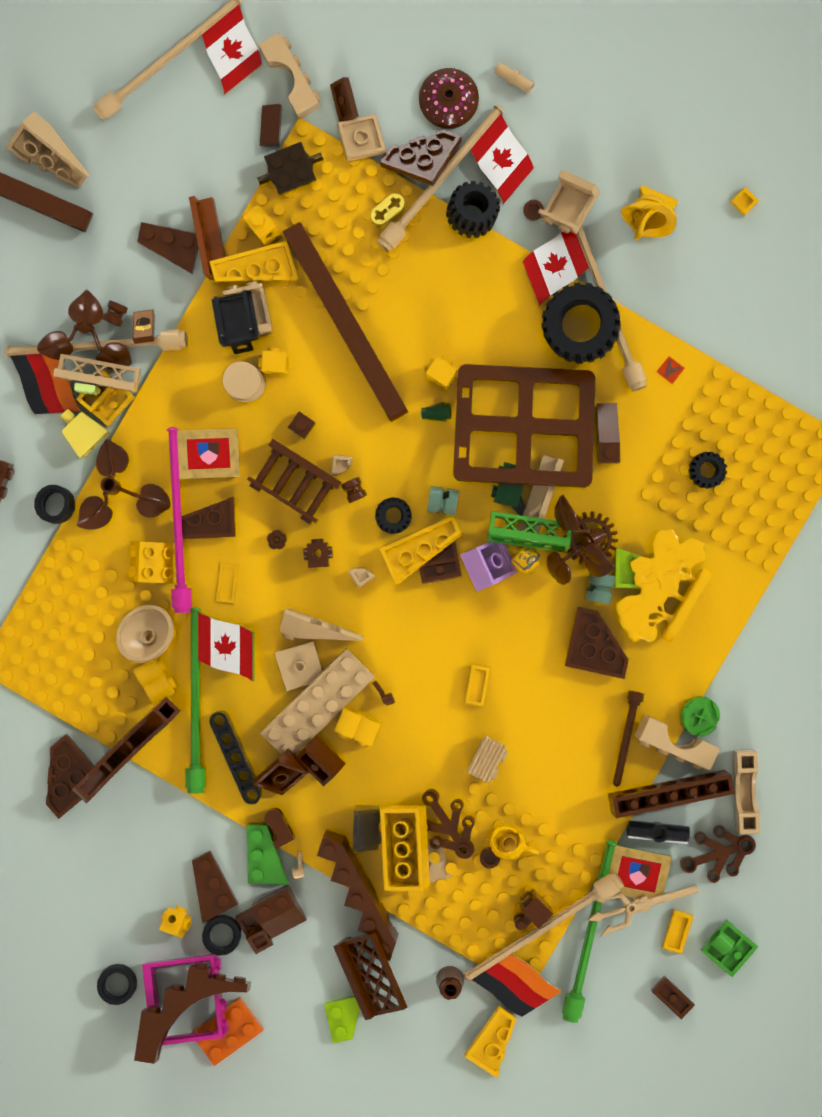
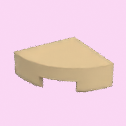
(340, 464)
(361, 576)

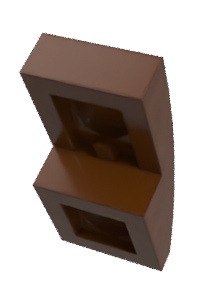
(255, 934)

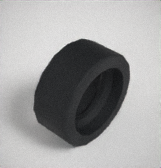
(40, 502)
(217, 950)
(103, 992)

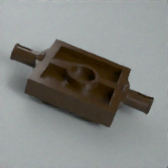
(290, 168)

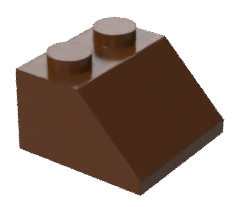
(278, 911)

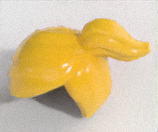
(510, 844)

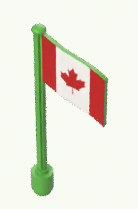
(221, 647)

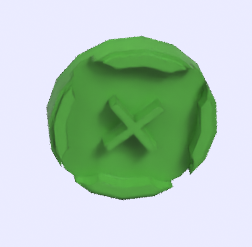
(699, 716)

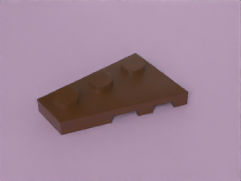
(172, 244)
(211, 521)
(212, 887)

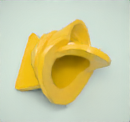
(651, 214)

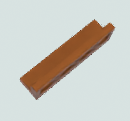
(207, 232)

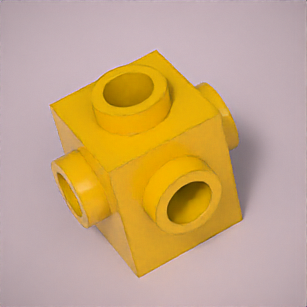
(175, 921)

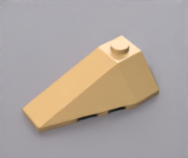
(41, 145)
(307, 627)

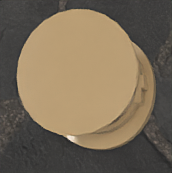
(243, 381)

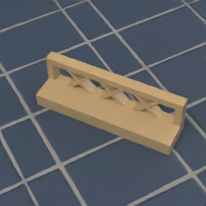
(97, 380)
(541, 495)

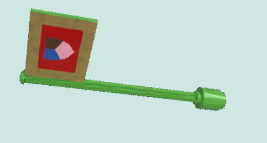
(641, 874)

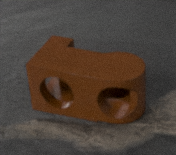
(280, 827)

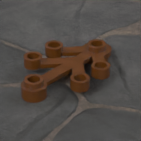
(449, 827)
(721, 853)

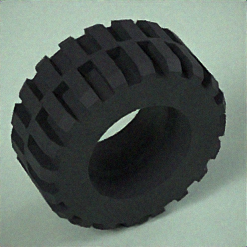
(562, 303)

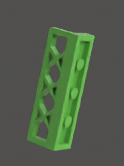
(526, 538)

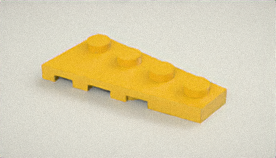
(260, 264)

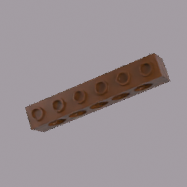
(671, 793)

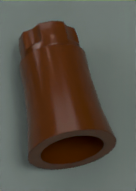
(447, 976)

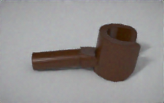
(387, 699)

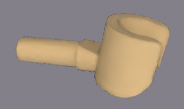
(298, 872)

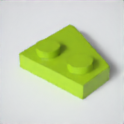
(342, 1018)

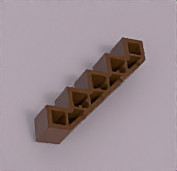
(361, 892)

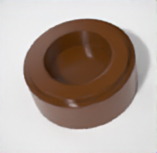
(531, 210)
(488, 858)

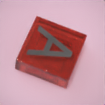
(670, 370)

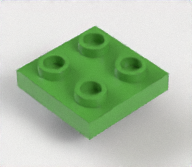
(729, 948)

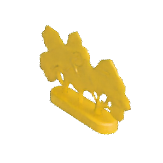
(658, 581)

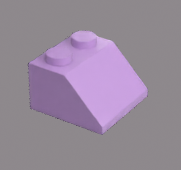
(488, 564)

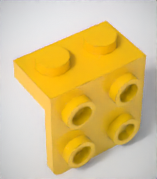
(152, 562)

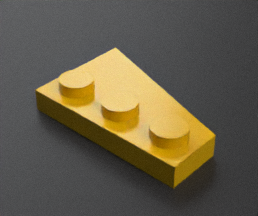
(490, 1043)

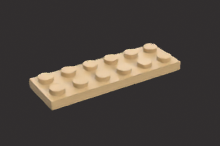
(317, 703)

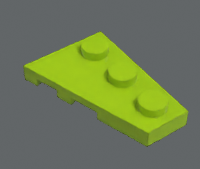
(623, 570)

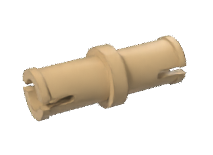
(514, 77)

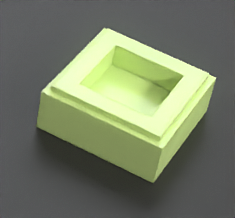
(86, 389)

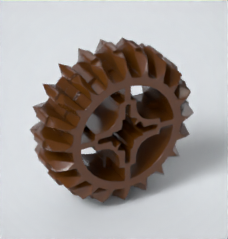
(605, 528)

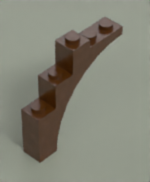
(125, 749)
(157, 1023)

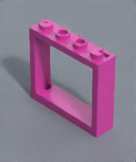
(152, 997)

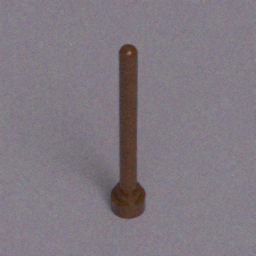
(635, 699)

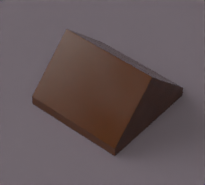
(281, 774)

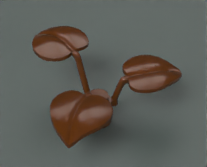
(85, 312)
(113, 460)
(595, 560)

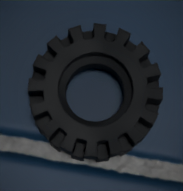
(720, 470)
(385, 505)

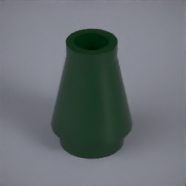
(437, 412)

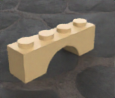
(277, 54)
(698, 752)
(746, 809)

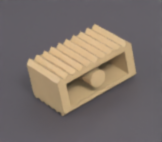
(487, 758)

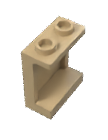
(570, 203)
(260, 304)

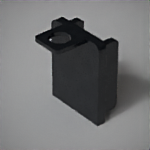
(236, 321)

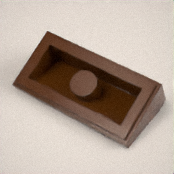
(271, 125)

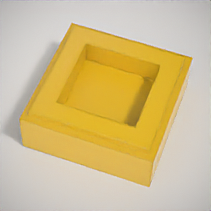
(744, 201)

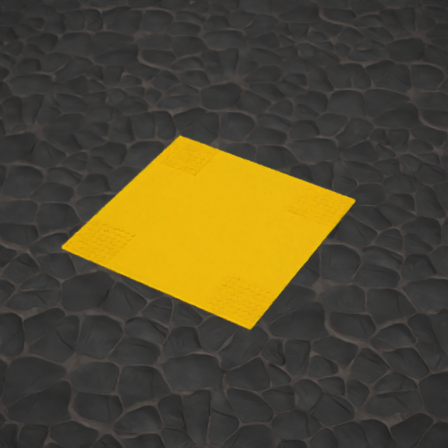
(419, 640)

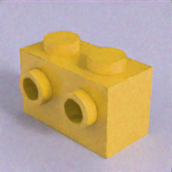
(441, 371)

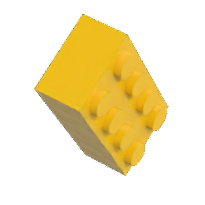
(405, 848)

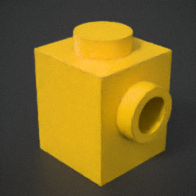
(273, 361)

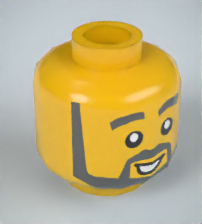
(525, 559)

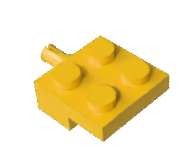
(107, 403)

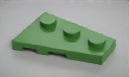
(263, 859)

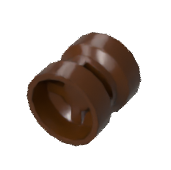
(112, 317)
(350, 486)

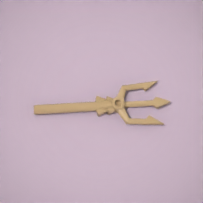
(637, 906)

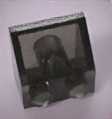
(366, 828)

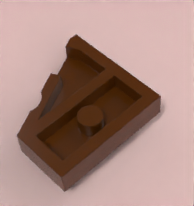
(442, 566)

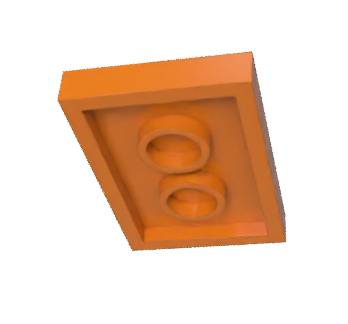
(242, 1028)

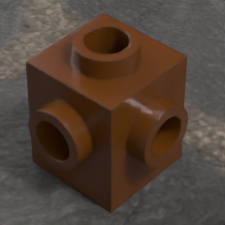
(323, 559)

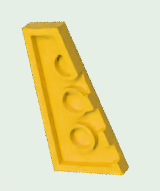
(418, 548)

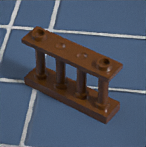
(311, 473)

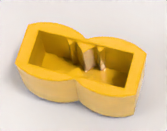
(155, 681)
(358, 727)

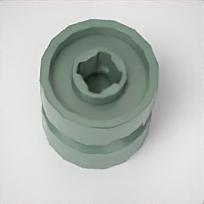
(443, 500)
(600, 588)

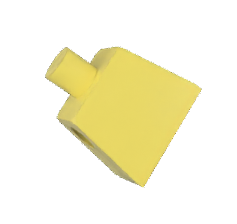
(82, 432)

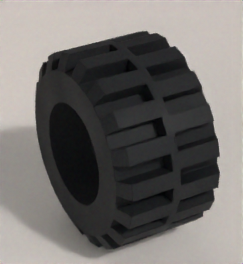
(474, 195)

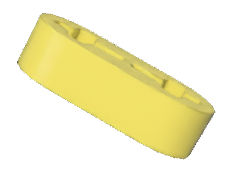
(390, 214)

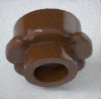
(276, 534)

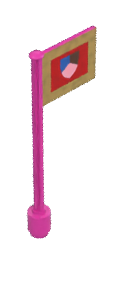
(196, 456)

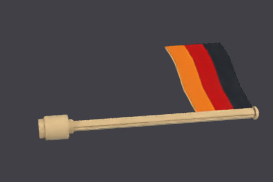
(55, 395)
(516, 981)

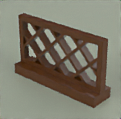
(360, 979)

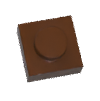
(301, 425)

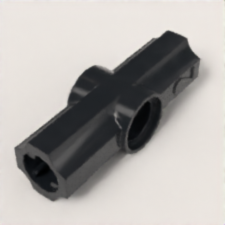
(671, 833)

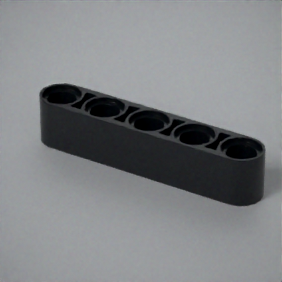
(228, 749)

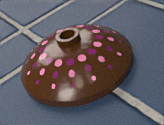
(446, 111)

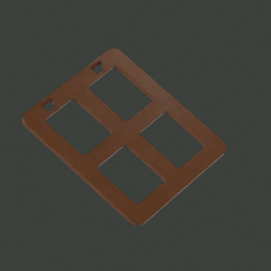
(525, 425)

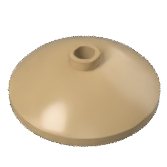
(139, 627)

